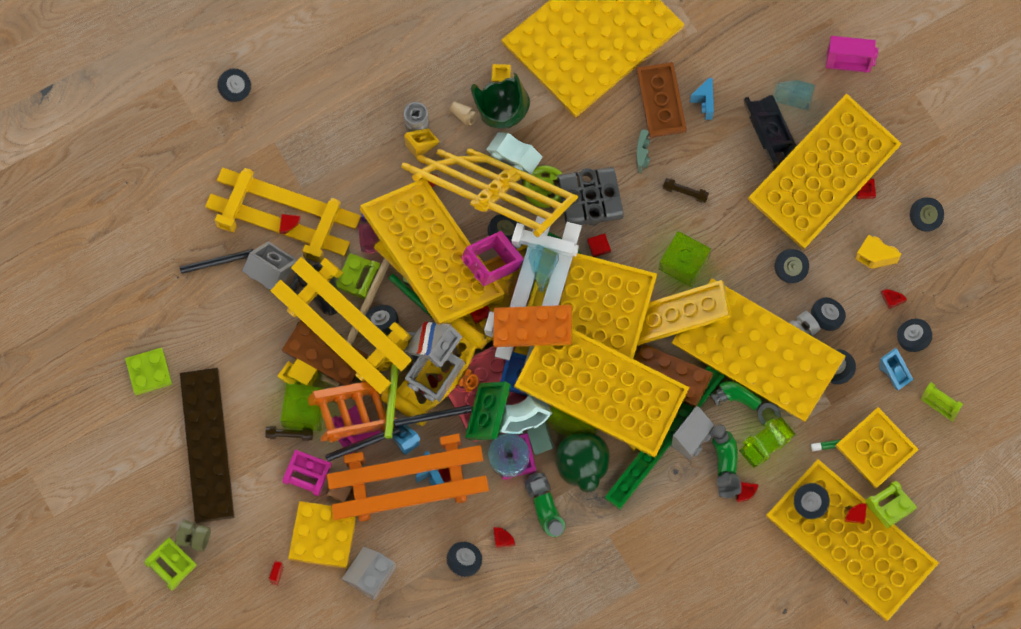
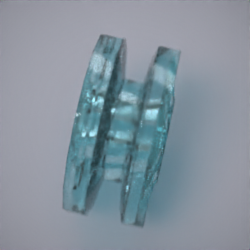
(508, 466)

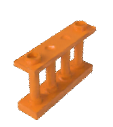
(339, 395)

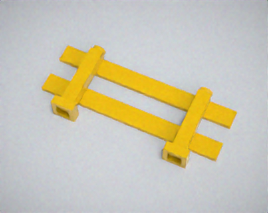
(318, 239)
(319, 284)

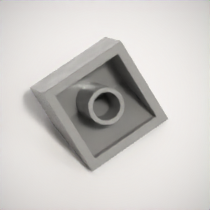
(269, 265)
(693, 434)
(369, 572)

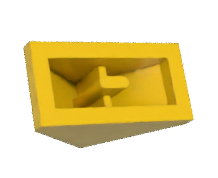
(420, 141)

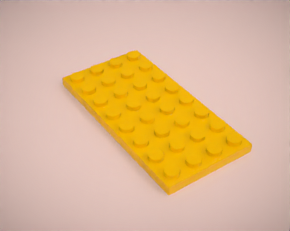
(824, 171)
(429, 251)
(765, 355)
(604, 390)
(867, 558)

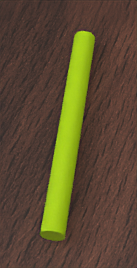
(391, 402)

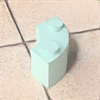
(514, 152)
(524, 415)

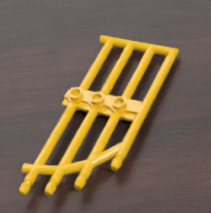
(496, 189)

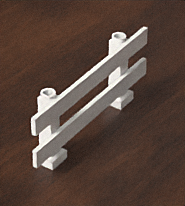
(566, 247)

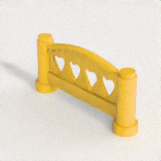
(406, 397)

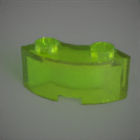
(568, 424)
(772, 437)

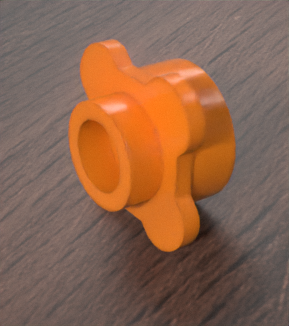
(469, 380)

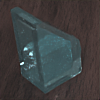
(794, 93)
(542, 265)

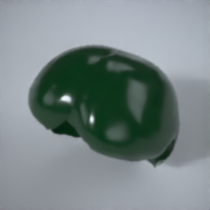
(583, 460)

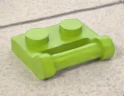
(352, 273)
(941, 402)
(894, 510)
(175, 558)

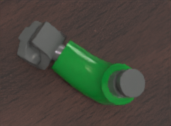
(736, 392)
(727, 457)
(544, 505)

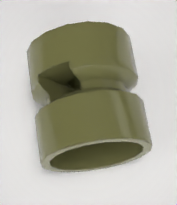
(193, 535)

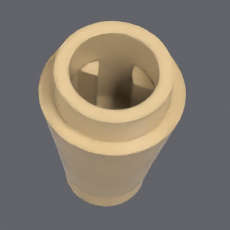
(465, 113)

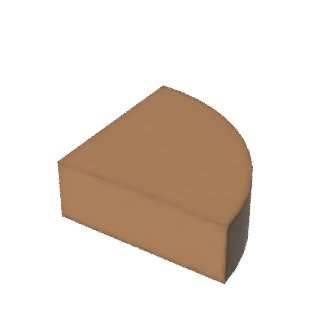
(340, 494)

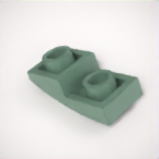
(642, 158)
(540, 438)

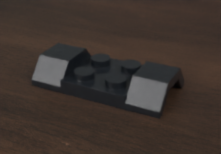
(770, 128)

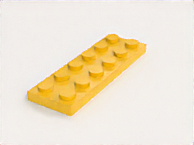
(685, 311)

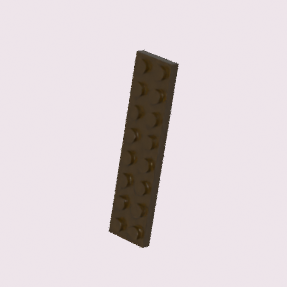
(207, 445)

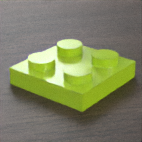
(148, 371)

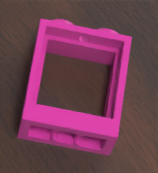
(851, 54)
(499, 243)

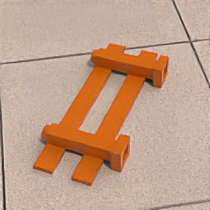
(359, 475)

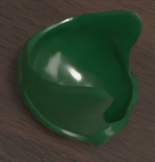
(502, 102)

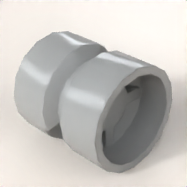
(416, 116)
(806, 323)

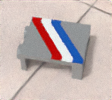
(433, 342)

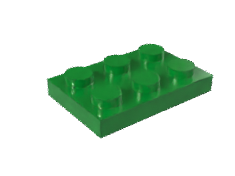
(487, 411)

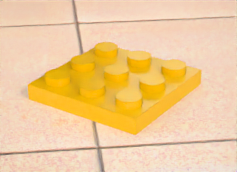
(876, 447)
(321, 538)

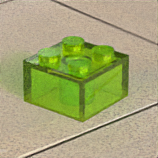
(684, 259)
(296, 409)

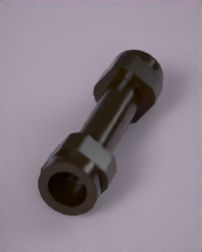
(701, 195)
(272, 432)

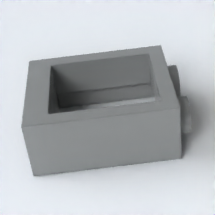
(430, 395)

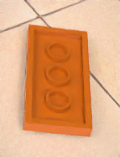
(532, 326)

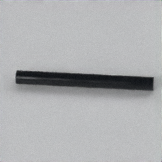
(215, 261)
(432, 416)
(359, 445)

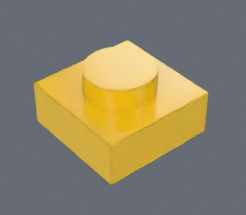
(500, 72)
(283, 375)

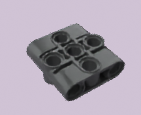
(601, 181)

